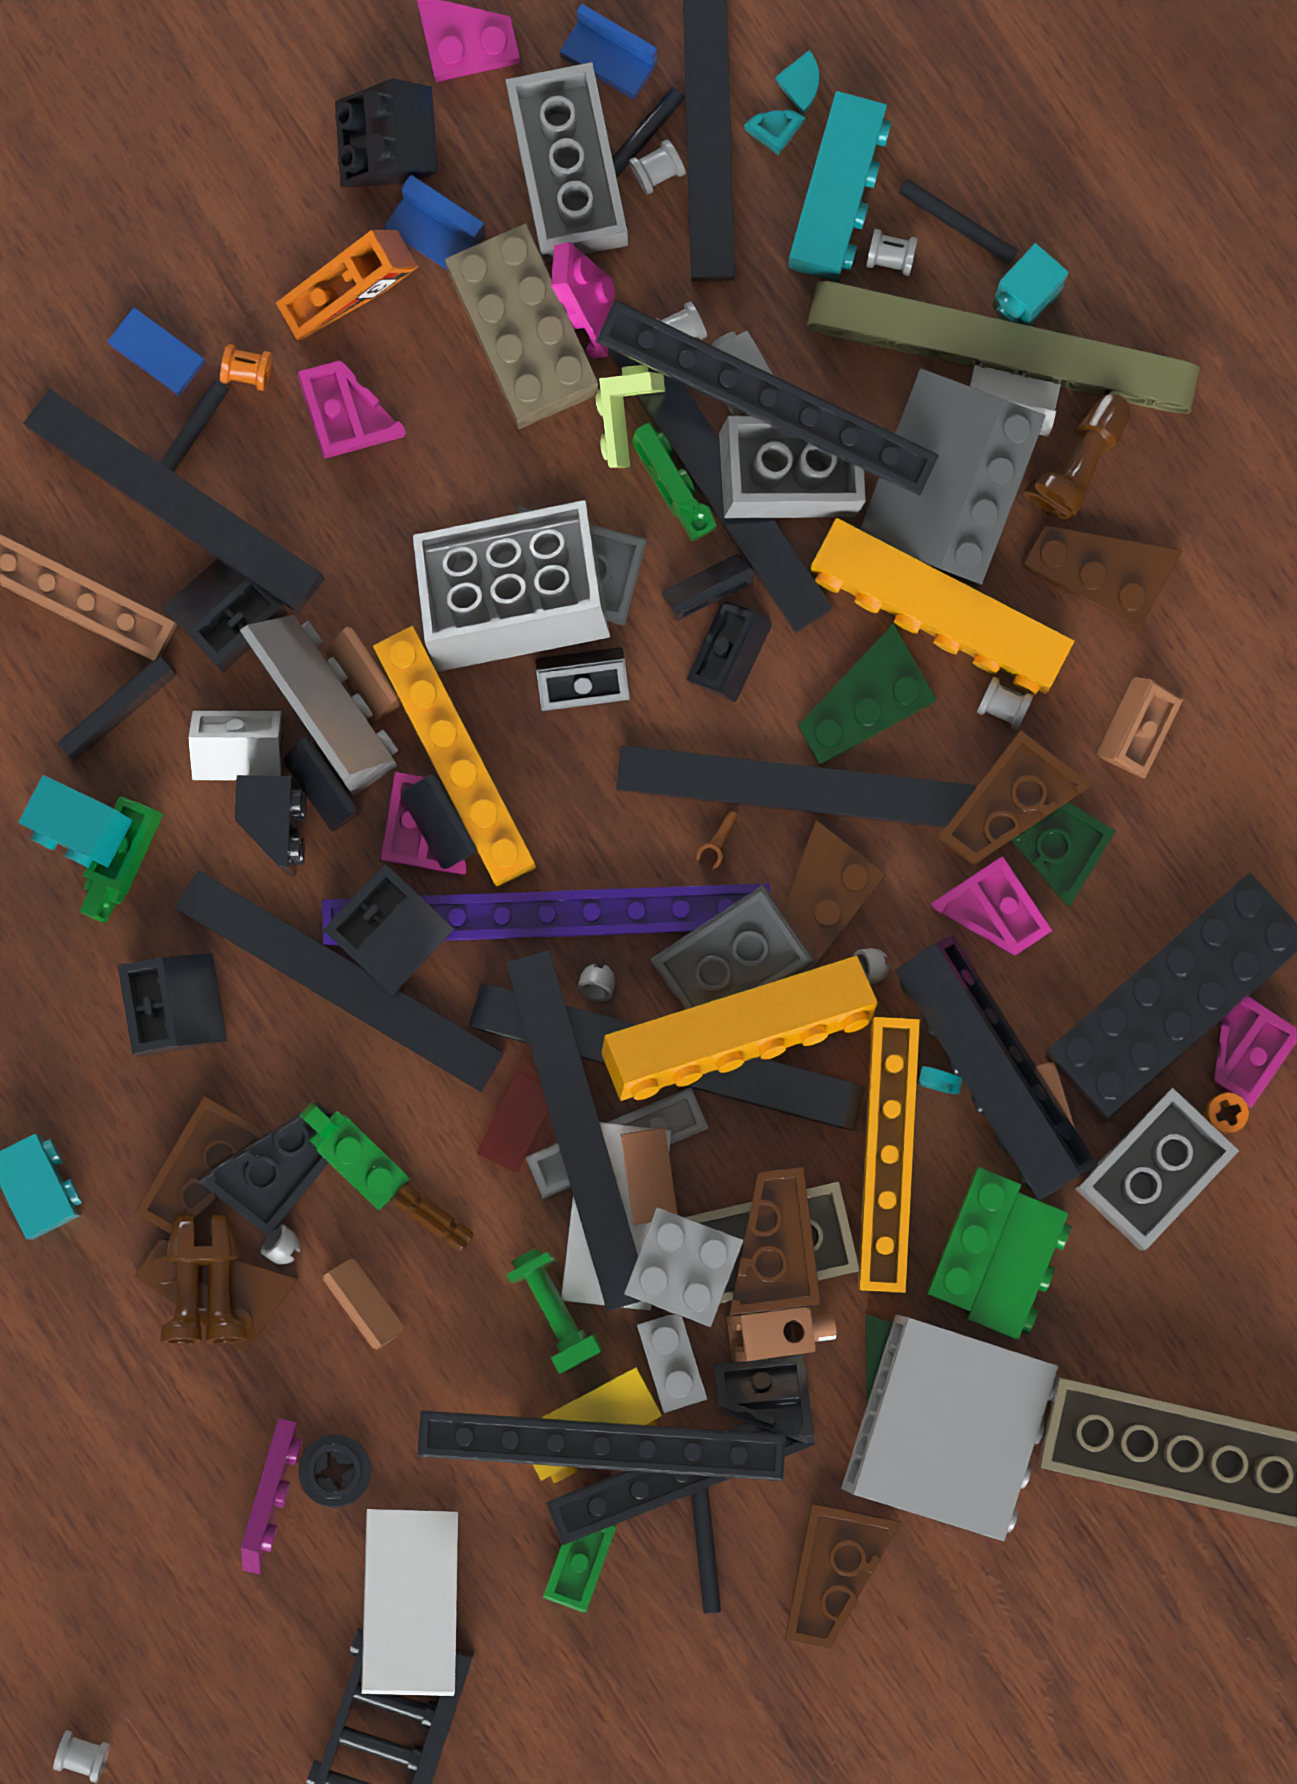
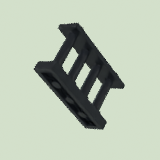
(434, 1716)

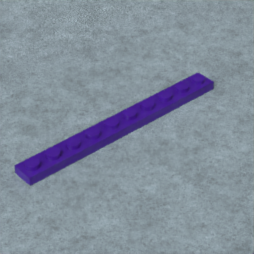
(574, 912)

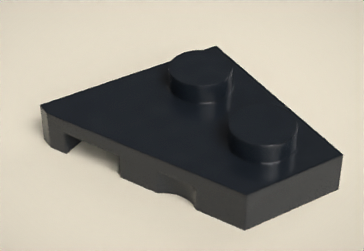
(767, 1394)

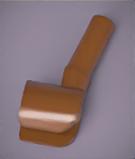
(719, 838)

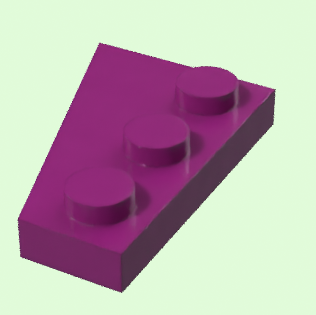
(270, 1495)

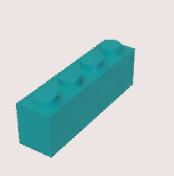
(838, 185)

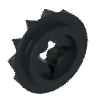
(323, 1489)

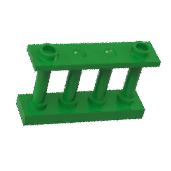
(573, 1344)

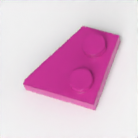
(466, 39)
(583, 291)
(344, 412)
(402, 838)
(996, 907)
(1252, 1049)

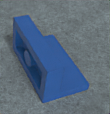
(616, 54)
(434, 223)

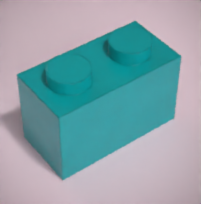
(1029, 287)
(74, 821)
(36, 1186)

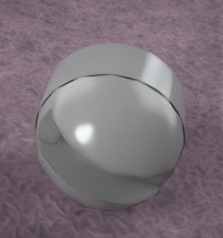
(873, 964)
(597, 983)
(280, 1245)

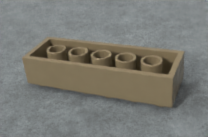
(1171, 1451)

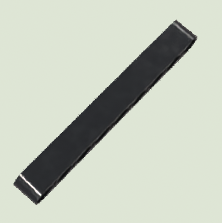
(755, 1082)

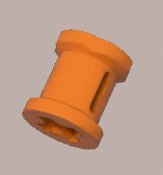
(246, 367)
(1227, 1099)

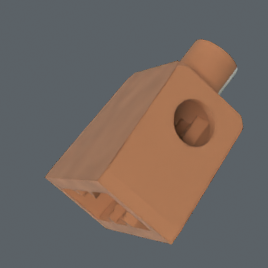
(762, 1336)

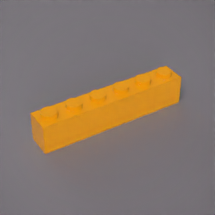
(941, 607)
(454, 757)
(739, 1029)
(888, 1154)

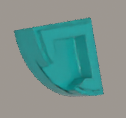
(800, 81)
(774, 128)
(939, 1080)

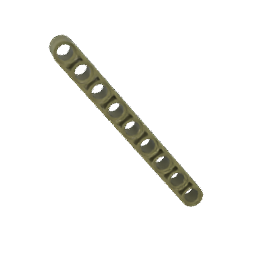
(1003, 346)

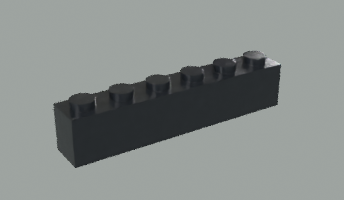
(995, 1067)

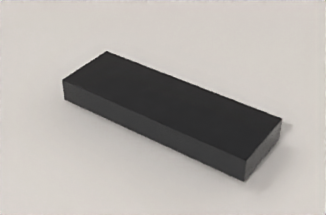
(116, 708)

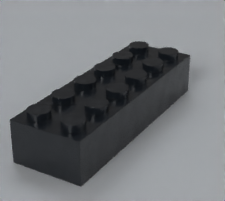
(1176, 997)

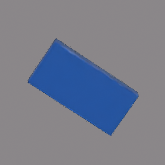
(156, 351)

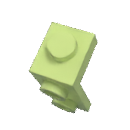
(610, 405)

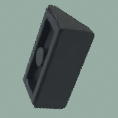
(707, 587)
(729, 651)
(582, 679)
(320, 785)
(438, 822)

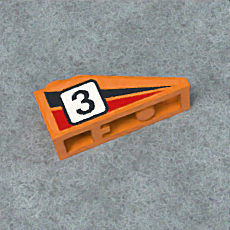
(347, 282)

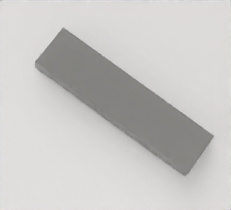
(675, 1113)

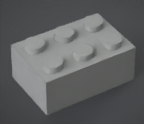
(783, 476)
(1156, 1169)

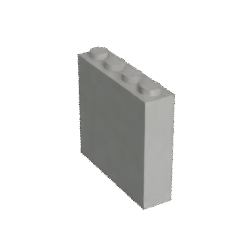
(950, 1428)

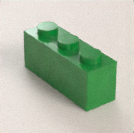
(972, 1239)
(1020, 1267)

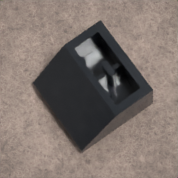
(386, 134)
(217, 608)
(270, 815)
(388, 929)
(172, 1004)

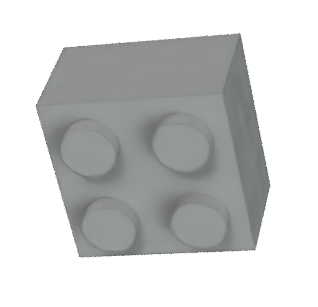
(683, 1267)

